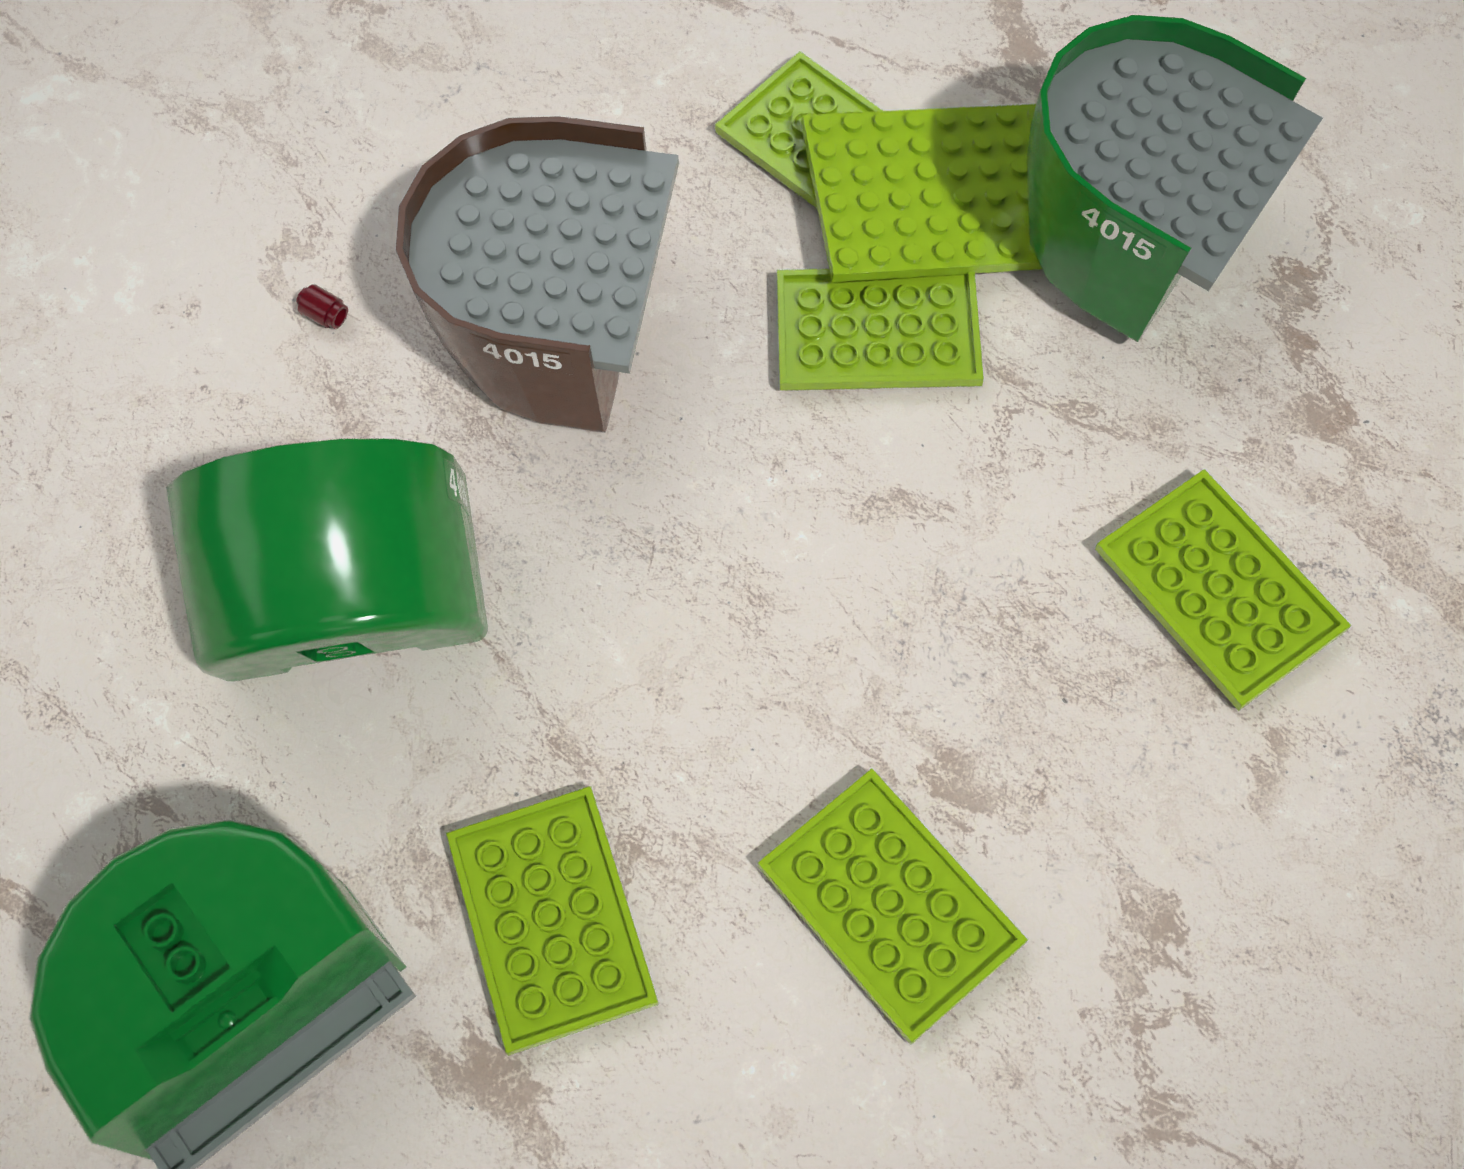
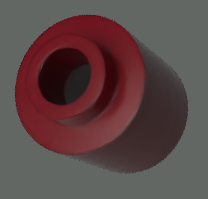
(322, 306)

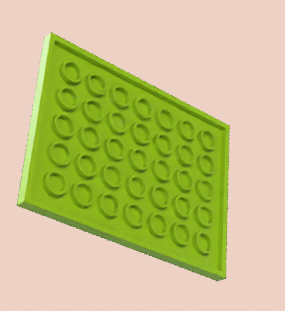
(922, 190)

